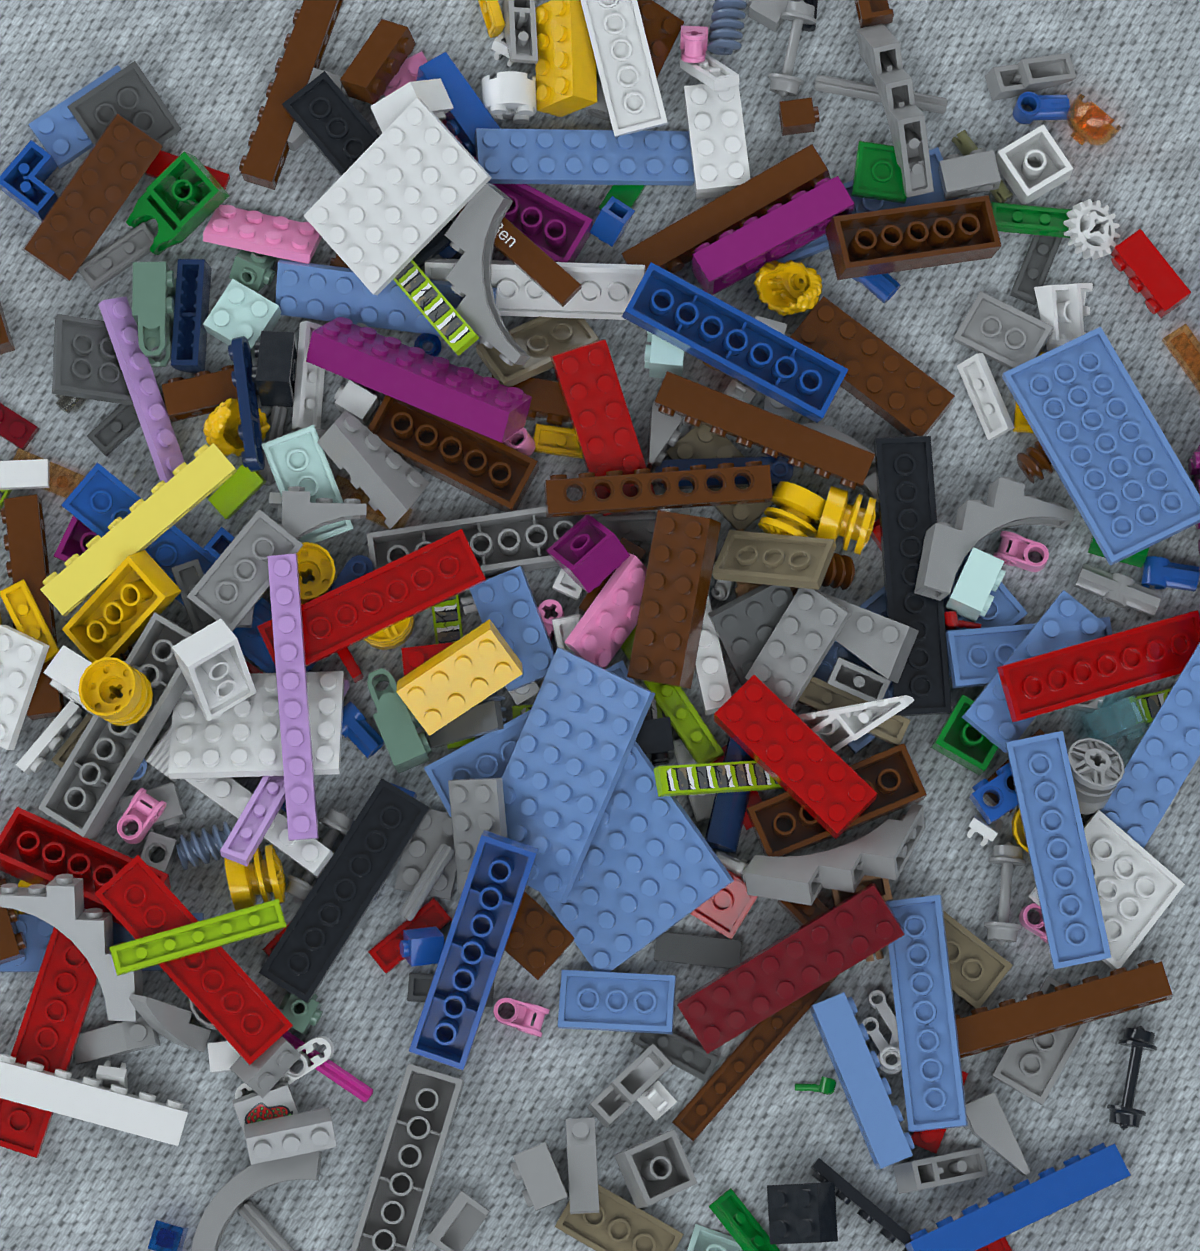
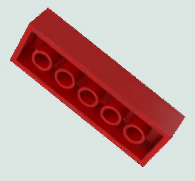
(599, 413)
(795, 756)
(41, 850)

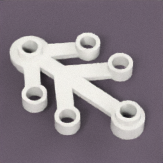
(885, 1049)

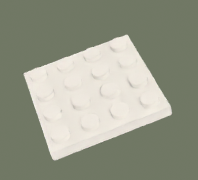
(1129, 885)

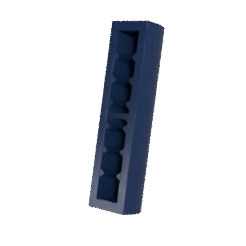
(190, 313)
(728, 808)

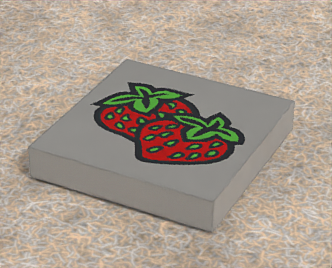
(275, 1104)

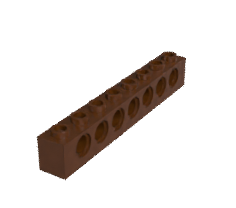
(559, 505)

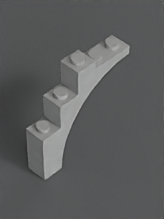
(471, 276)
(1004, 508)
(303, 517)
(91, 931)

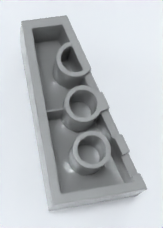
(373, 467)
(876, 640)

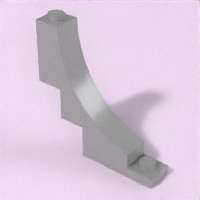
(905, 120)
(802, 877)

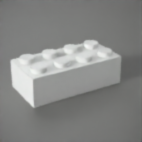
(716, 140)

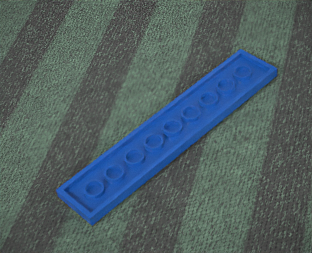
(104, 498)

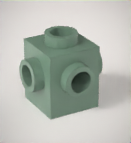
(253, 269)
(302, 1021)

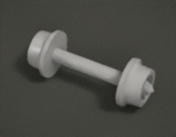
(799, 14)
(337, 823)
(1007, 856)

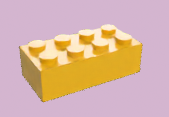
(565, 59)
(121, 608)
(459, 677)

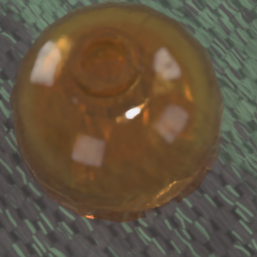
(1090, 123)

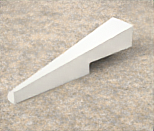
(1064, 310)
(848, 723)

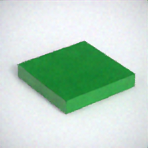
(877, 173)

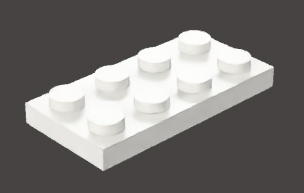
(19, 671)

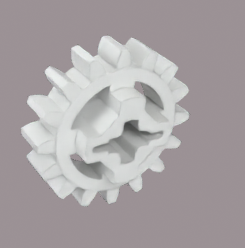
(1091, 229)

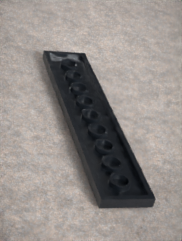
(905, 515)

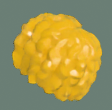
(788, 287)
(222, 427)

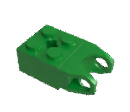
(171, 204)

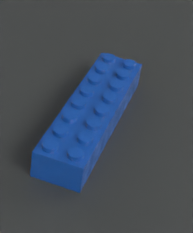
(734, 343)
(473, 949)

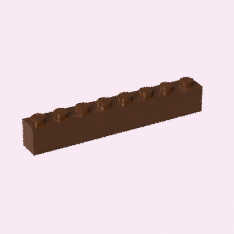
(303, 53)
(776, 185)
(764, 430)
(30, 562)
(1063, 1008)

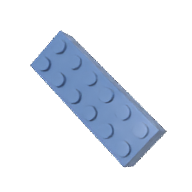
(861, 1081)

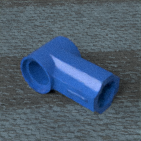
(1043, 106)
(881, 285)
(1163, 574)
(359, 731)

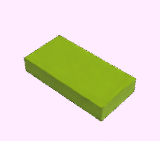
(236, 491)

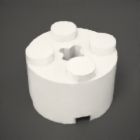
(510, 96)

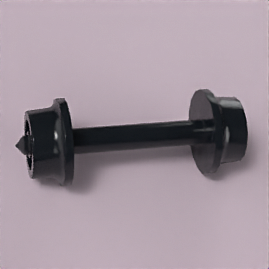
(1125, 1114)

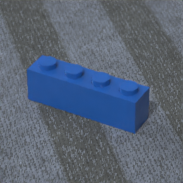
(468, 109)

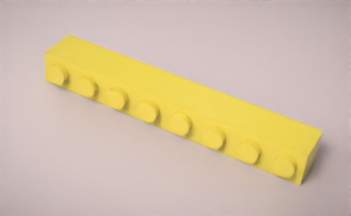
(139, 529)

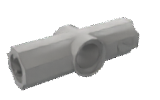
(1119, 590)

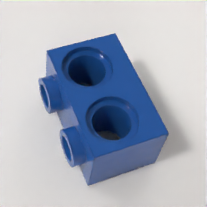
(1006, 797)

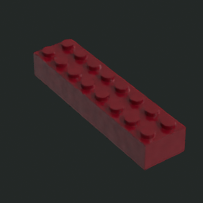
(790, 968)

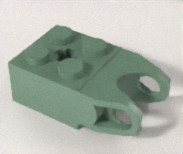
(154, 308)
(397, 724)

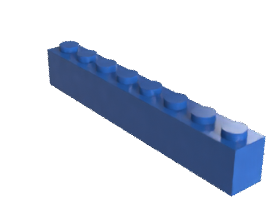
(1026, 1204)

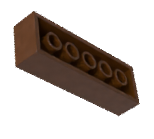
(92, 197)
(912, 237)
(876, 371)
(455, 454)
(674, 599)
(787, 827)

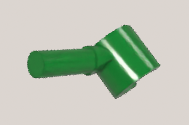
(826, 1086)

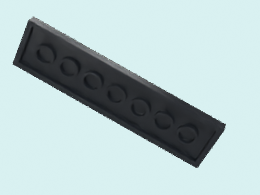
(343, 136)
(344, 891)

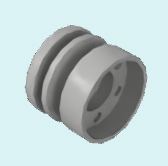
(1095, 773)

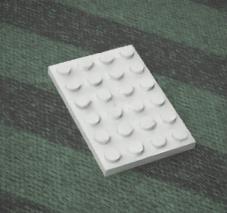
(397, 196)
(248, 735)

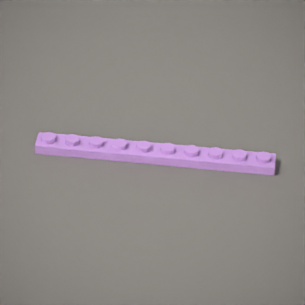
(293, 697)

